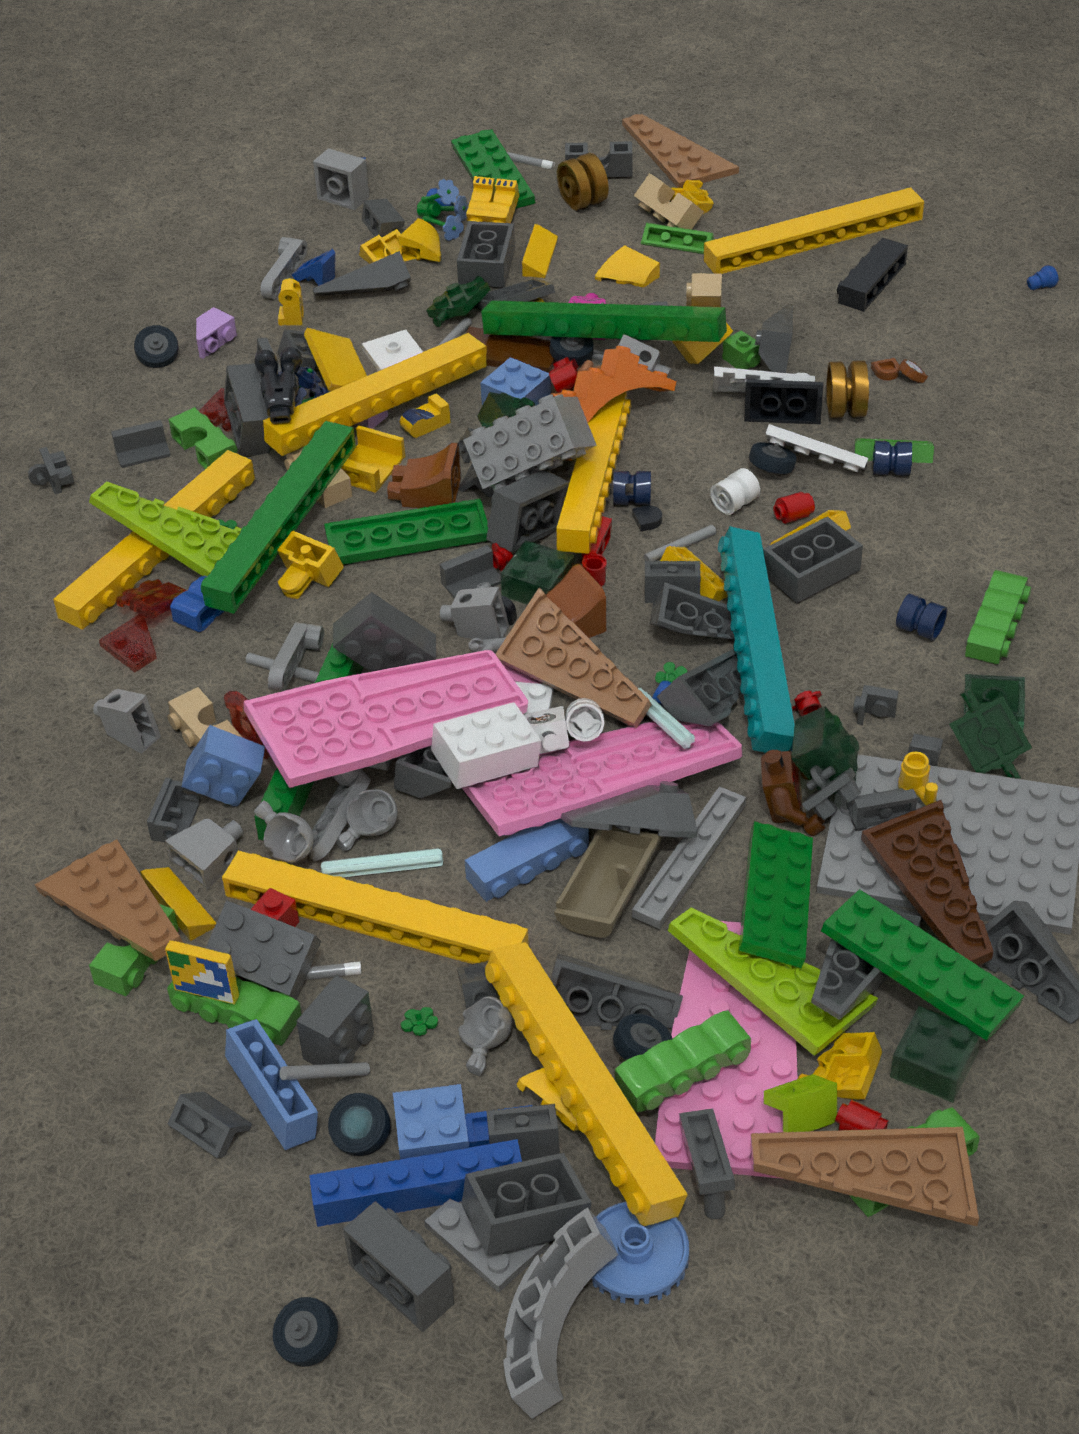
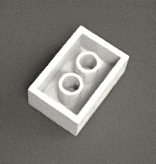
(485, 745)

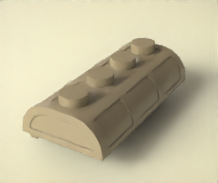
(605, 881)

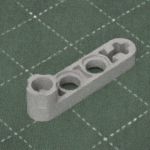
(291, 254)
(299, 639)
(334, 815)

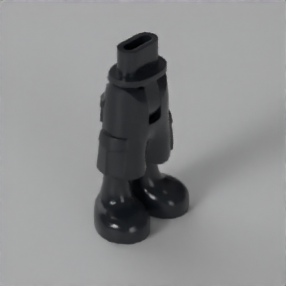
(280, 390)

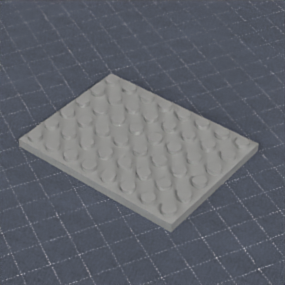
(1010, 833)

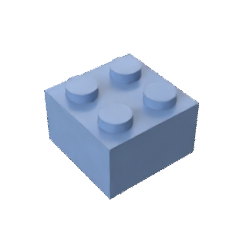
(518, 381)
(223, 766)
(430, 1121)

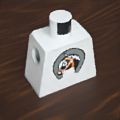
(550, 728)

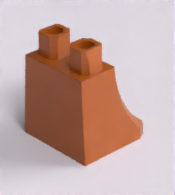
(427, 479)
(581, 601)

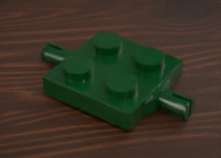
(457, 300)
(990, 735)

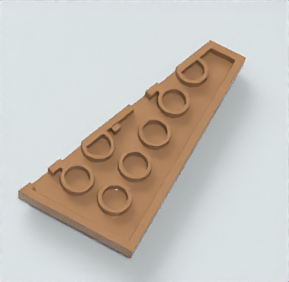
(676, 154)
(564, 658)
(113, 896)
(897, 1167)

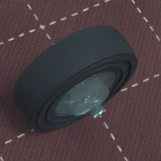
(359, 1124)

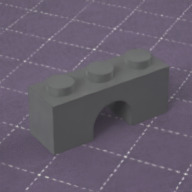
(617, 161)

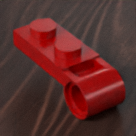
(564, 374)
(594, 562)

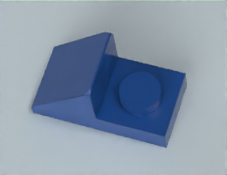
(319, 268)

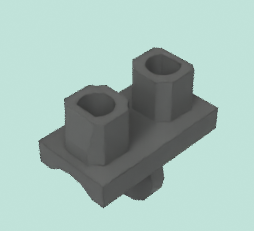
(53, 470)
(820, 800)

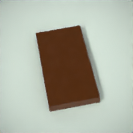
(527, 349)

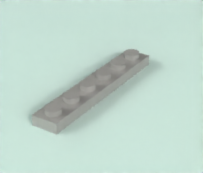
(688, 858)

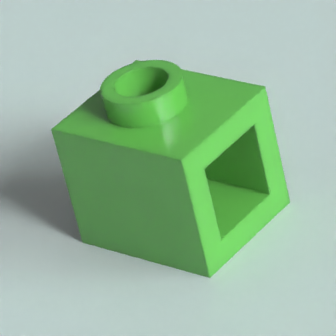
(741, 351)

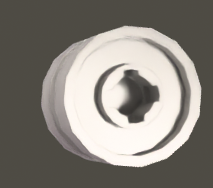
(735, 491)
(584, 719)

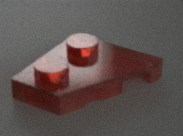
(131, 644)

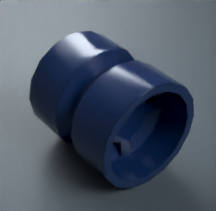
(892, 458)
(641, 488)
(924, 618)

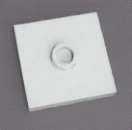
(390, 349)

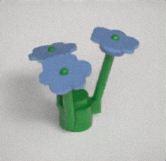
(430, 209)

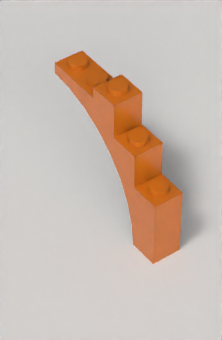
(617, 375)

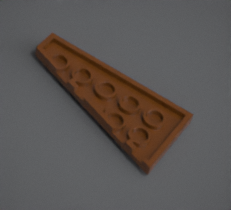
(931, 874)

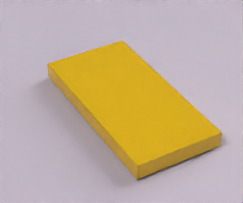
(334, 358)

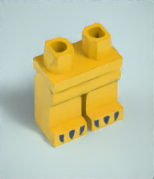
(493, 201)

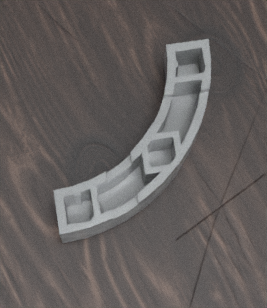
(542, 1306)

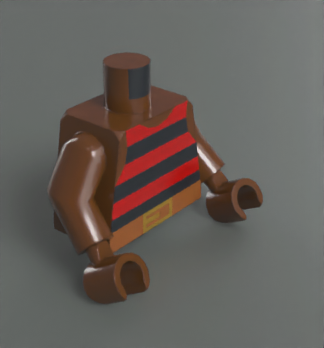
(783, 791)

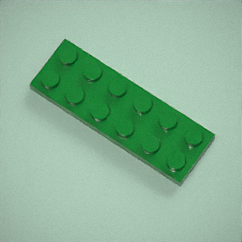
(486, 157)
(408, 531)
(776, 895)
(923, 964)

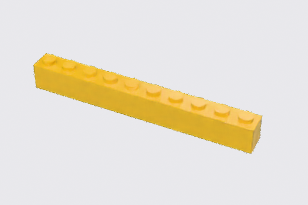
(813, 231)
(378, 392)
(592, 478)
(136, 556)
(372, 909)
(586, 1085)

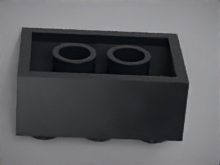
(783, 401)

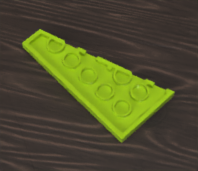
(180, 532)
(772, 986)

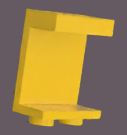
(373, 458)

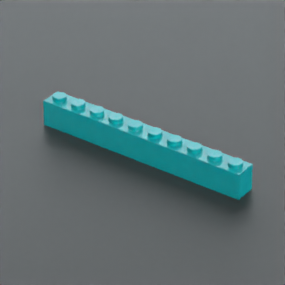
(756, 641)

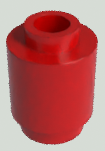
(794, 507)
(859, 1117)

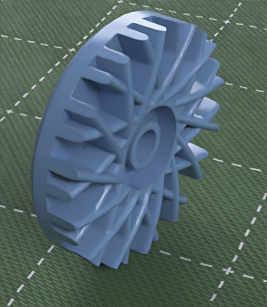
(647, 1258)

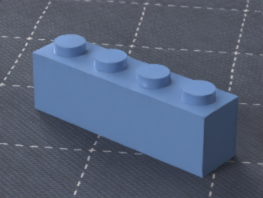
(523, 857)
(279, 1101)

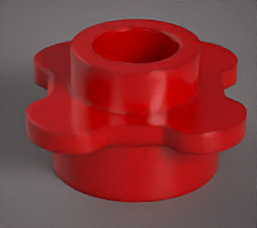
(500, 556)
(807, 702)

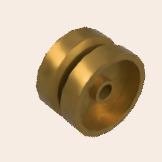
(582, 181)
(847, 388)

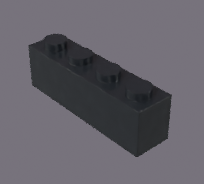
(872, 274)

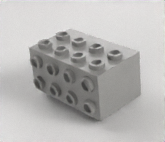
(529, 441)

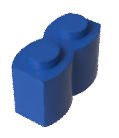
(190, 609)

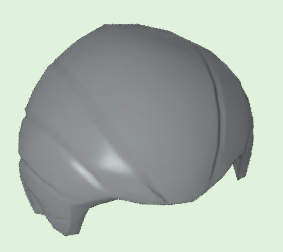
(368, 815)
(285, 834)
(484, 1027)

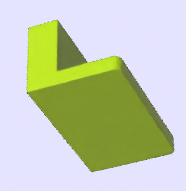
(805, 1103)

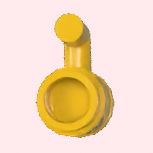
(915, 775)

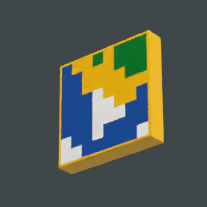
(202, 972)

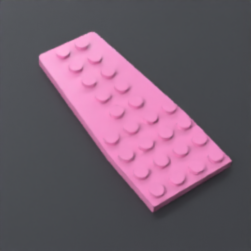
(375, 714)
(598, 771)
(737, 1089)

